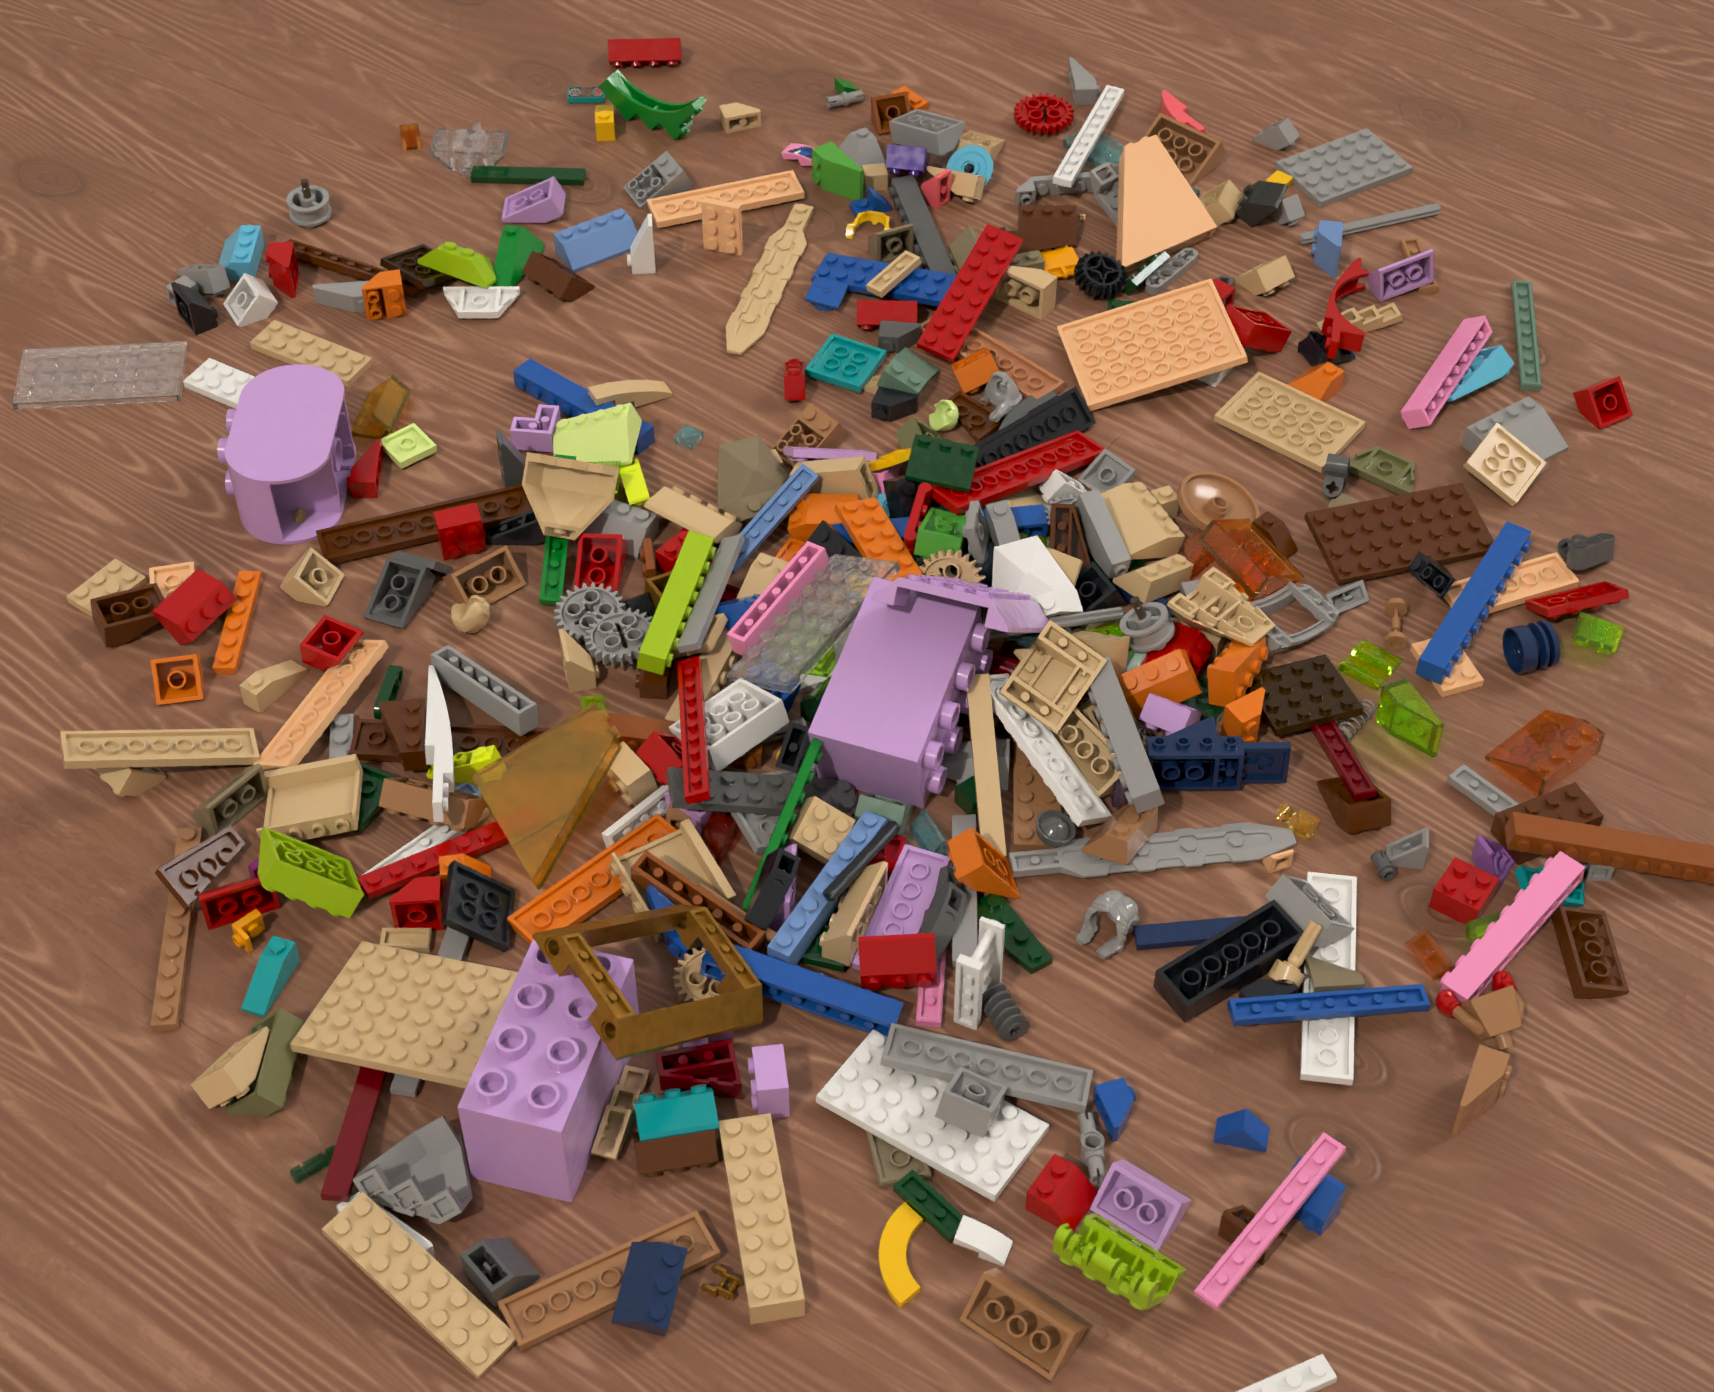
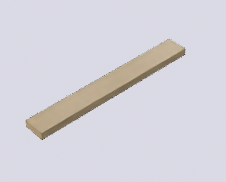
(985, 762)

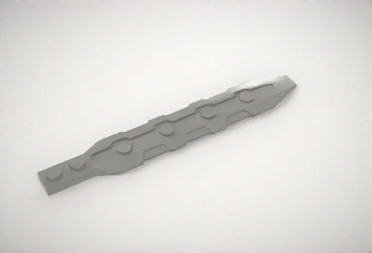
(1162, 850)

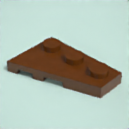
(974, 416)

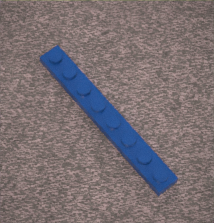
(1328, 1004)

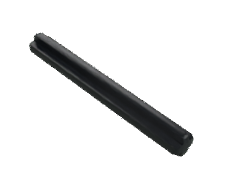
(861, 861)

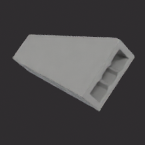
(1101, 534)

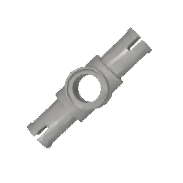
(1092, 1148)

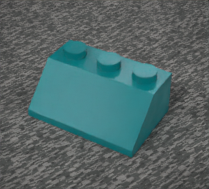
(675, 1112)

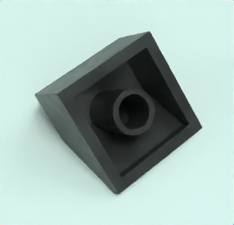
(1260, 201)

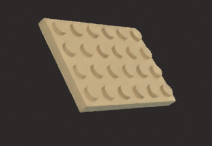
(1289, 421)

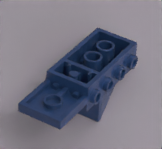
(1203, 761)

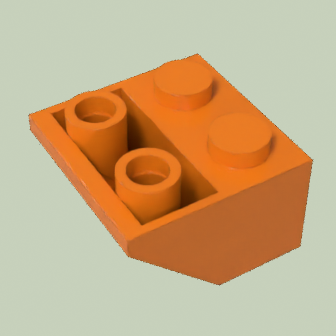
(384, 296)

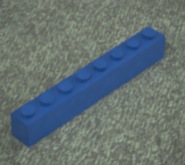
(570, 397)
(815, 992)

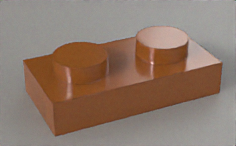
(646, 555)

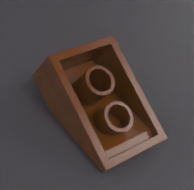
(125, 613)
(1355, 815)

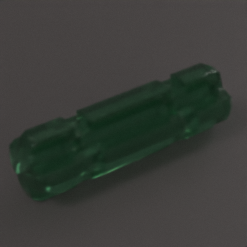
(312, 1165)

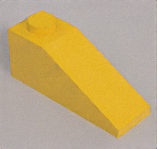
(605, 123)

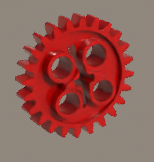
(1056, 113)

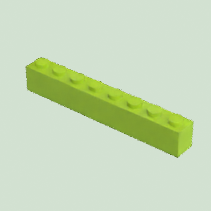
(676, 602)

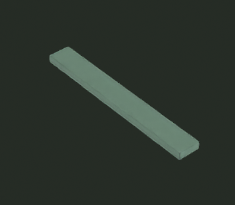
(1525, 336)

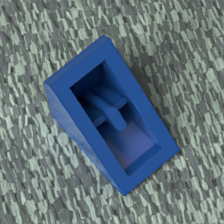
(1242, 1130)

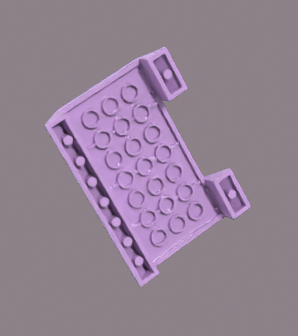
(1005, 609)

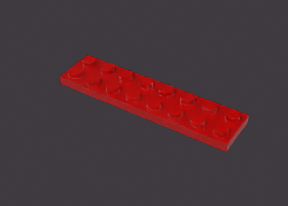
(969, 293)

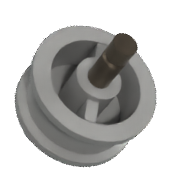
(308, 205)
(1147, 626)

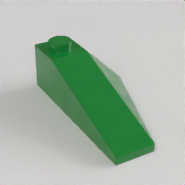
(512, 254)

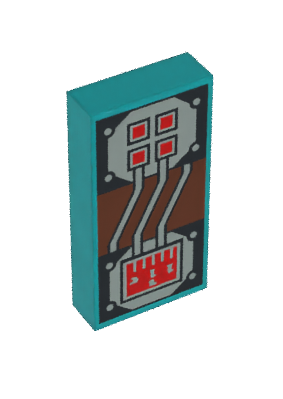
(585, 95)

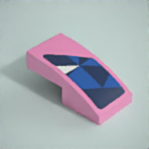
(800, 152)

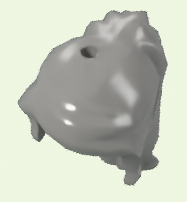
(1002, 394)

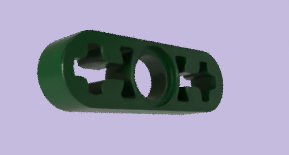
(389, 687)

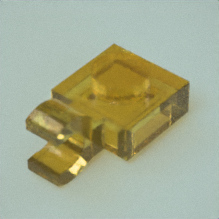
(1301, 823)

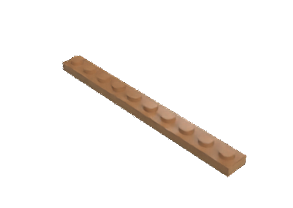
(174, 948)

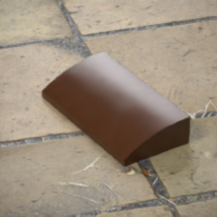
(1589, 953)

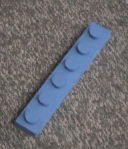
(775, 512)

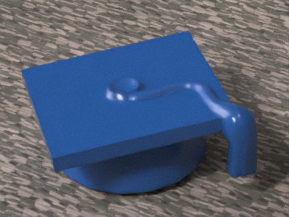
(826, 293)

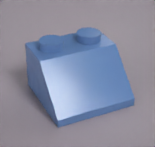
(1327, 246)

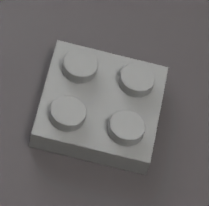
(976, 532)

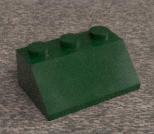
(942, 462)

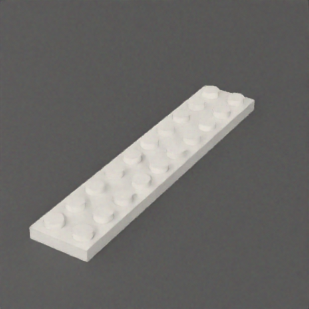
(1329, 1043)

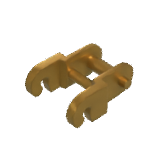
(715, 1291)

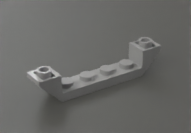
(1043, 186)

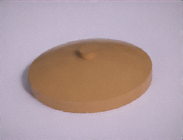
(1214, 496)

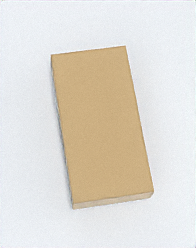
(407, 938)

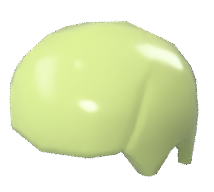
(945, 416)

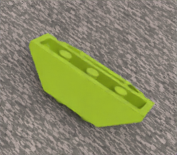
(460, 263)

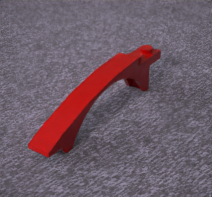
(1337, 330)

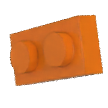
(915, 100)

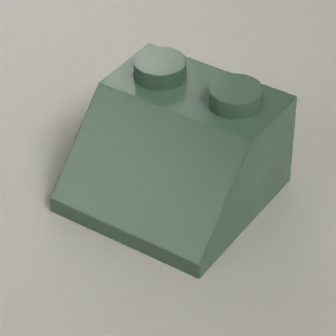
(885, 807)

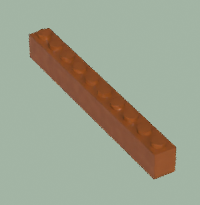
(1610, 847)

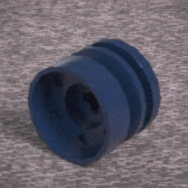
(1531, 647)

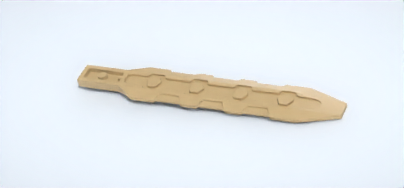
(768, 282)

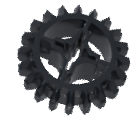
(1100, 275)

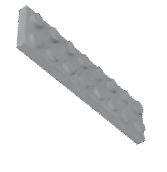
(1023, 1074)

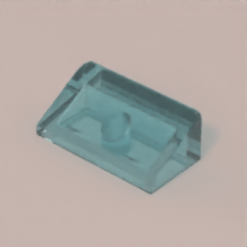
(927, 834)

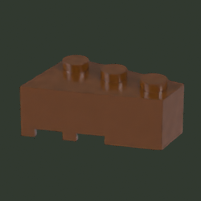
(406, 729)

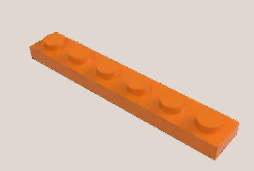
(237, 623)

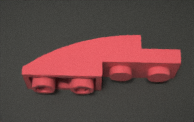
(1175, 109)

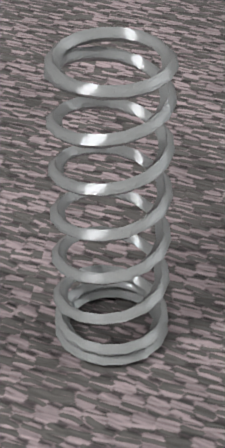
(1366, 712)

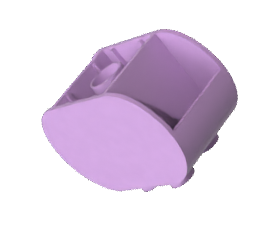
(289, 452)

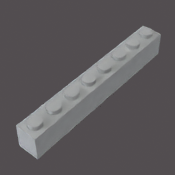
(1124, 740)

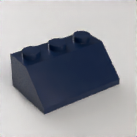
(649, 1287)

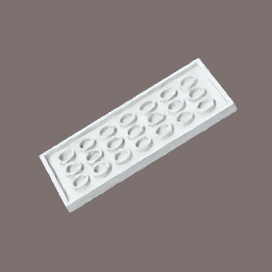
(903, 1110)

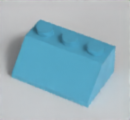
(242, 252)

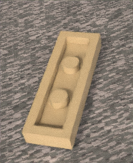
(893, 274)

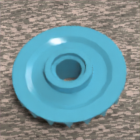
(972, 157)

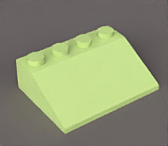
(599, 435)

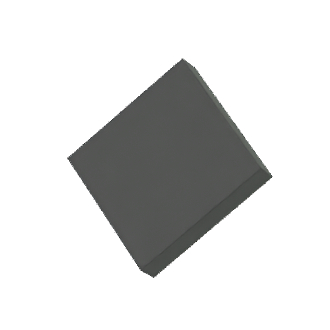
(430, 564)

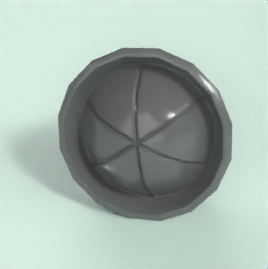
(1055, 828)

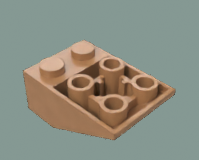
(810, 429)

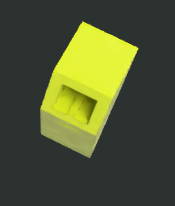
(634, 483)
(469, 763)

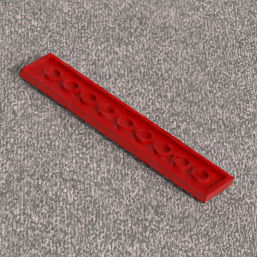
(1021, 471)

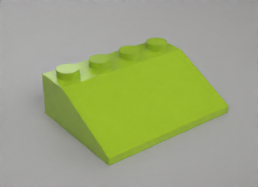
(308, 874)

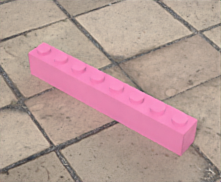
(1446, 372)
(1514, 928)

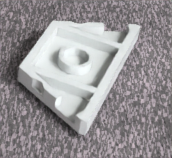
(481, 302)

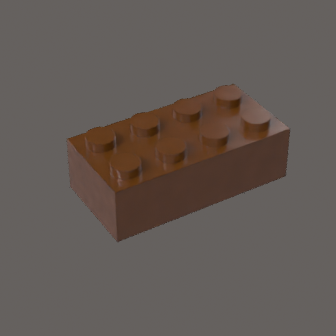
(1564, 803)

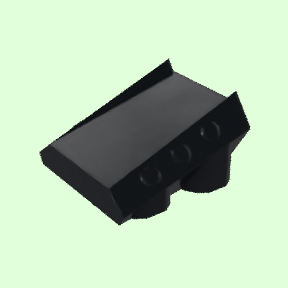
(1313, 350)

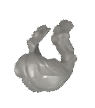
(1120, 910)

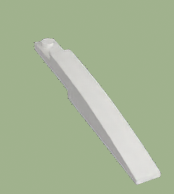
(438, 746)

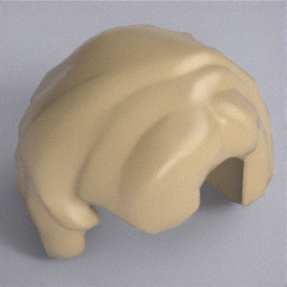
(471, 617)

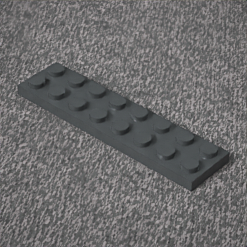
(759, 792)

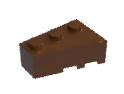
(1066, 532)

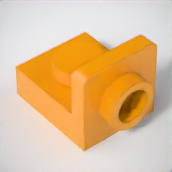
(247, 928)

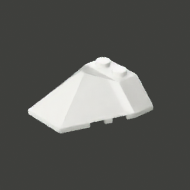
(1031, 570)

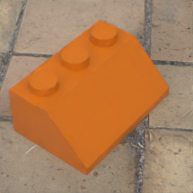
(1165, 676)

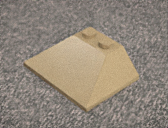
(1053, 676)

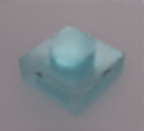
(688, 436)

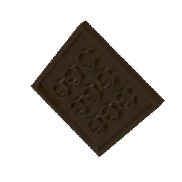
(1304, 695)

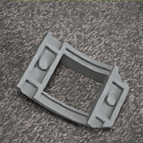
(1308, 598)

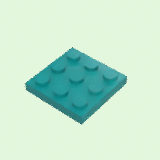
(845, 363)

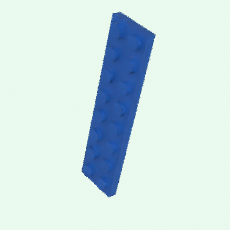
(920, 285)

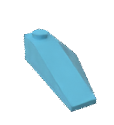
(1487, 367)

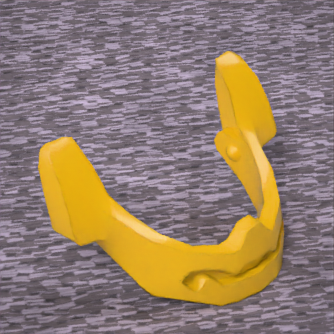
(872, 216)

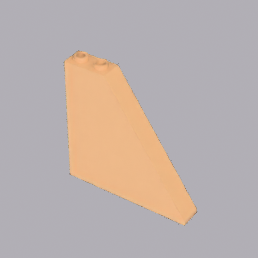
(1155, 206)

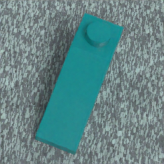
(270, 975)

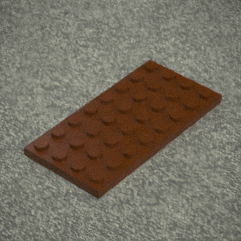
(1389, 532)

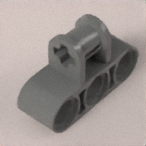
(1335, 474)
(1587, 551)

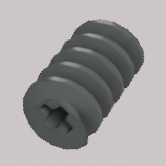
(1003, 1013)

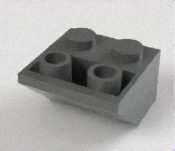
(497, 1269)

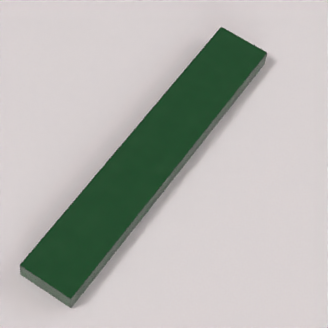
(527, 175)

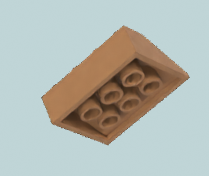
(1190, 149)

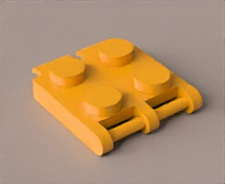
(1060, 261)

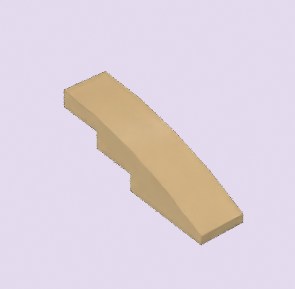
(1370, 317)
(626, 391)
(620, 1113)

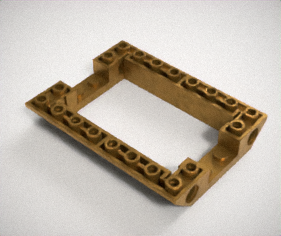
(615, 1021)

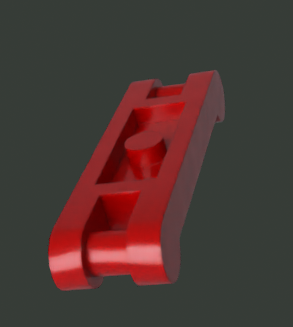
(918, 511)

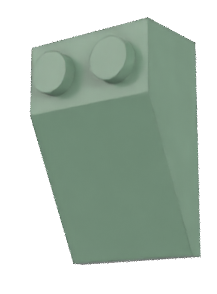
(907, 373)

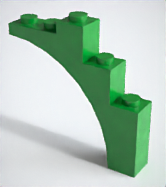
(632, 102)

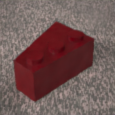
(701, 1064)

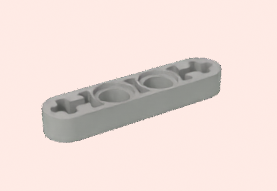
(1168, 269)

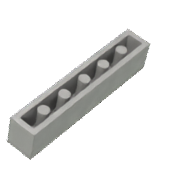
(485, 690)

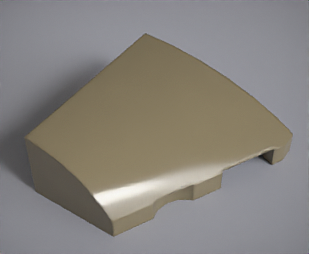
(1331, 977)

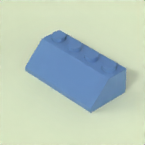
(595, 240)

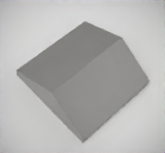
(1107, 472)

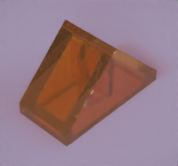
(410, 136)

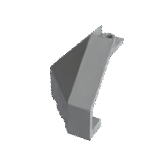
(421, 1174)

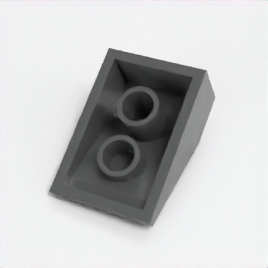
(399, 593)

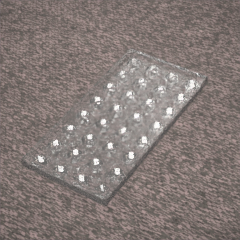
(101, 375)
(811, 624)

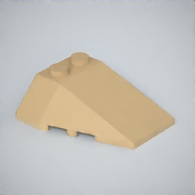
(1221, 610)

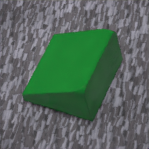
(844, 86)

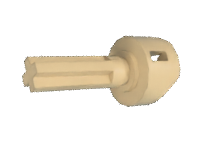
(1289, 969)

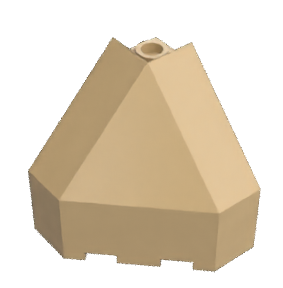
(567, 493)

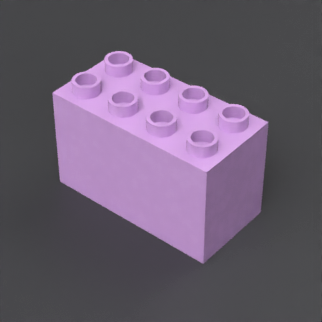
(900, 695)
(542, 1081)

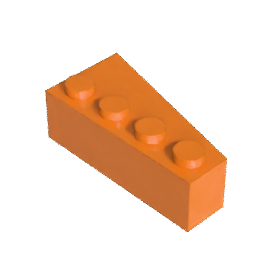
(1235, 671)

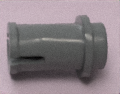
(1385, 870)

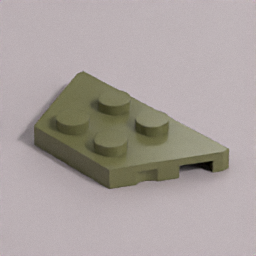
(1384, 469)

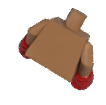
(1487, 1014)

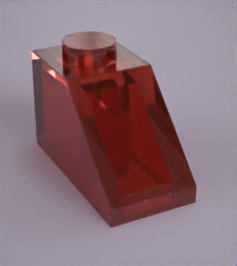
(719, 836)

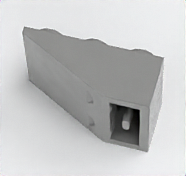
(657, 180)

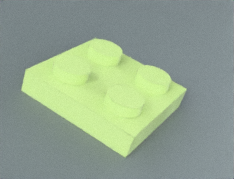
(408, 445)

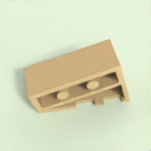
(1107, 645)

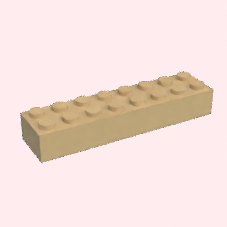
(761, 1219)

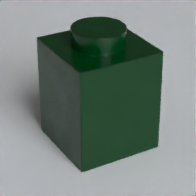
(966, 796)

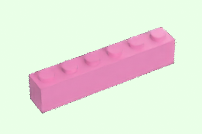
(777, 596)

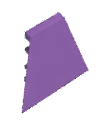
(1492, 858)

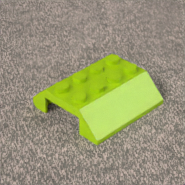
(1118, 1261)

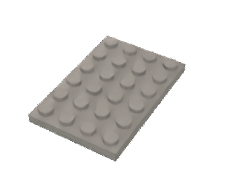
(1344, 167)

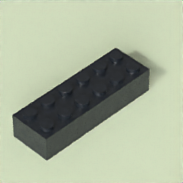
(1227, 961)

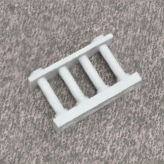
(978, 973)

